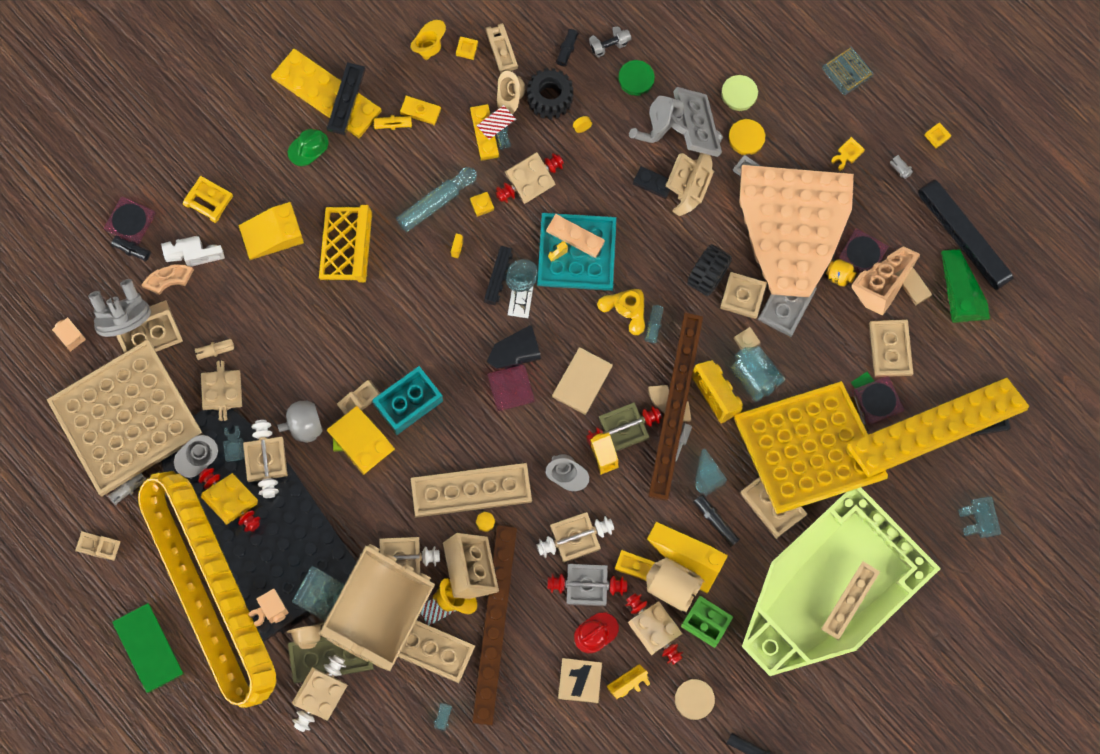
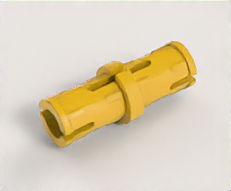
(392, 122)

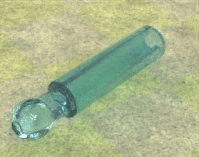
(436, 199)

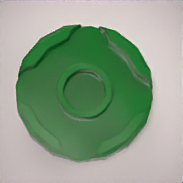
(636, 77)

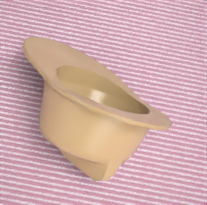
(510, 90)
(306, 636)

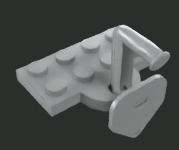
(686, 114)

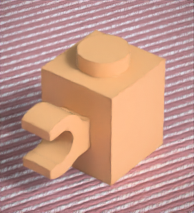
(271, 607)

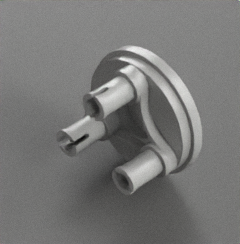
(121, 315)

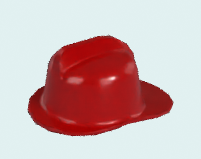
(596, 632)

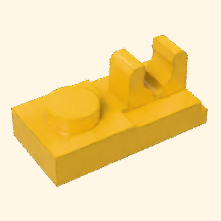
(628, 681)

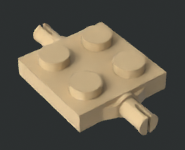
(221, 390)

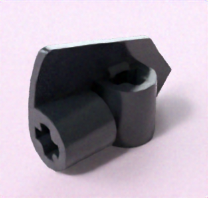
(515, 350)

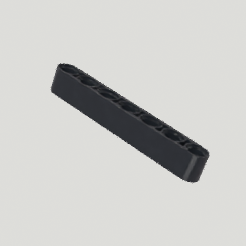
(965, 234)

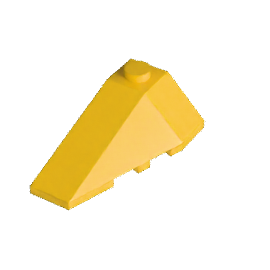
(689, 553)

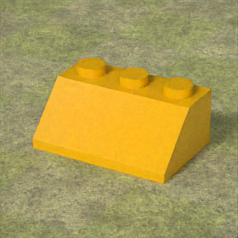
(716, 390)

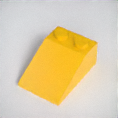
(271, 231)
(360, 440)

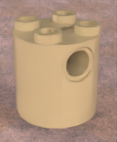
(673, 583)

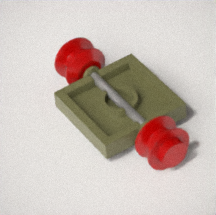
(626, 425)

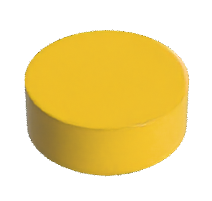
(582, 124)

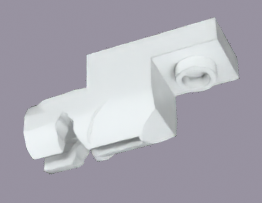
(192, 251)

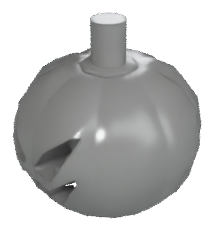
(302, 421)

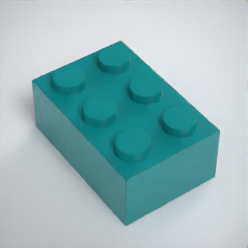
(407, 400)

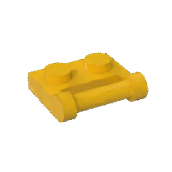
(211, 194)

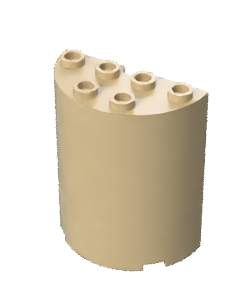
(377, 608)

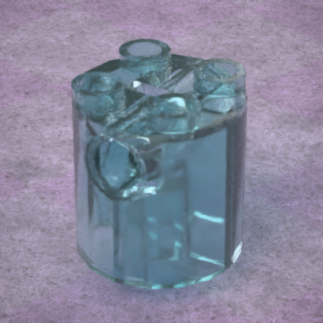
(756, 372)

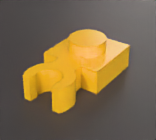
(849, 152)

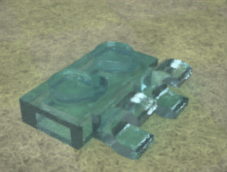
(985, 517)

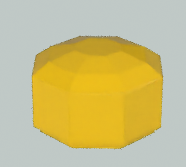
(485, 521)

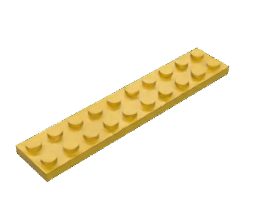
(937, 427)

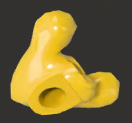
(628, 304)

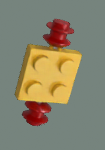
(229, 499)

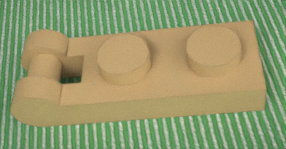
(501, 48)

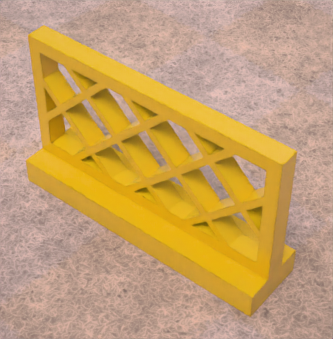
(361, 242)

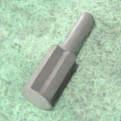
(685, 432)

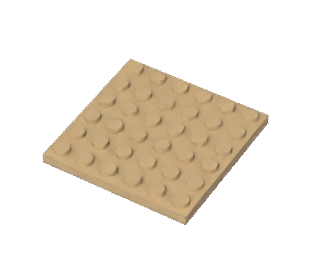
(124, 417)

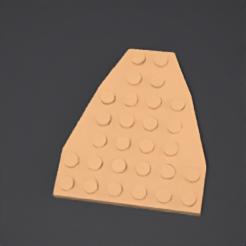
(794, 223)

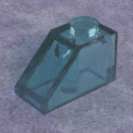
(708, 474)

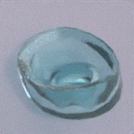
(521, 275)

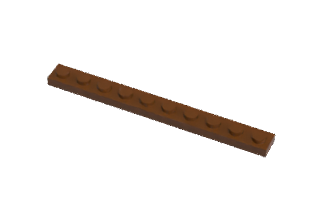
(675, 407)
(494, 627)

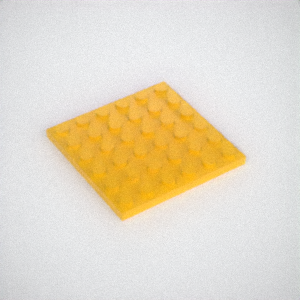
(803, 447)

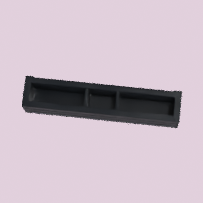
(498, 275)

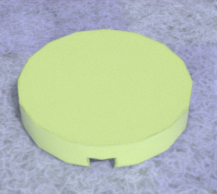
(739, 92)

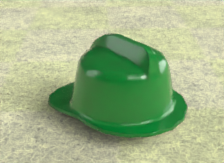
(307, 147)

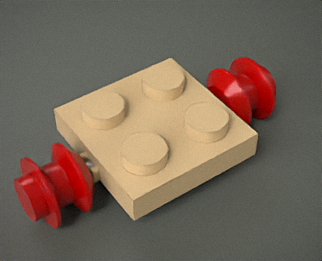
(530, 178)
(654, 628)

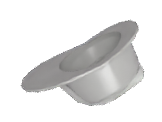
(195, 456)
(567, 473)

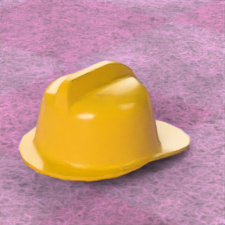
(428, 39)
(449, 603)

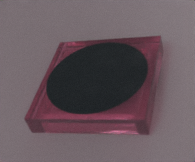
(129, 220)
(863, 251)
(878, 400)

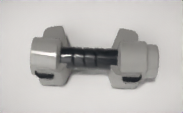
(620, 40)

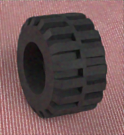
(552, 80)
(709, 270)

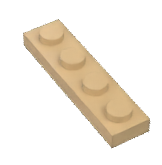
(850, 600)

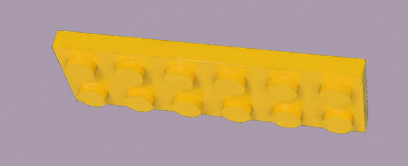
(320, 90)

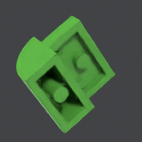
(707, 621)

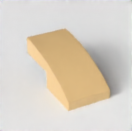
(361, 397)
(97, 546)

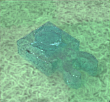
(234, 447)

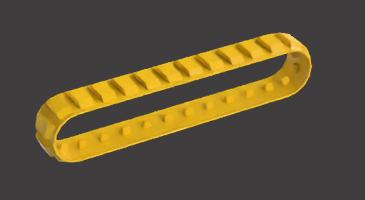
(220, 582)

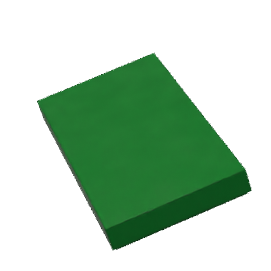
(148, 648)

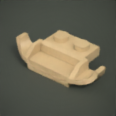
(690, 181)

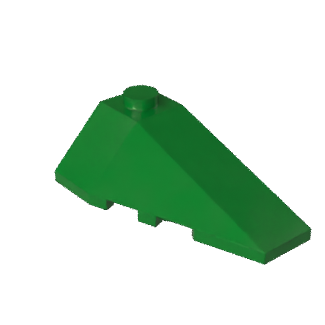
(963, 290)

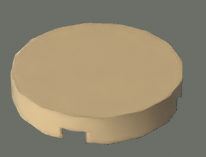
(694, 699)

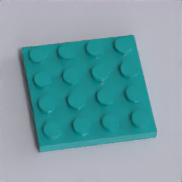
(576, 267)

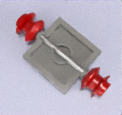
(587, 585)

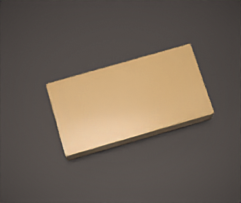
(915, 287)

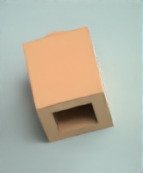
(68, 334)

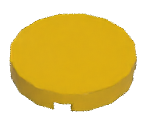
(746, 137)

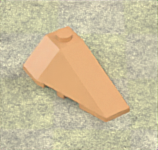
(880, 284)

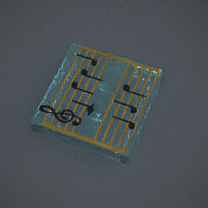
(847, 71)

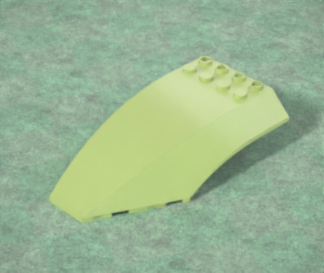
(813, 575)

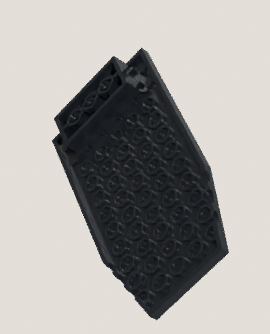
(287, 541)

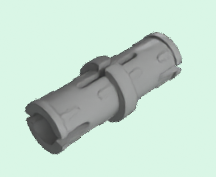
(126, 488)

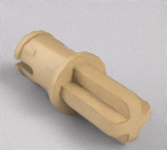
(214, 349)

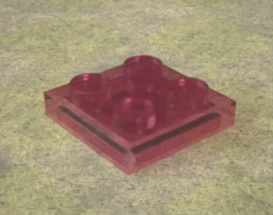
(510, 387)

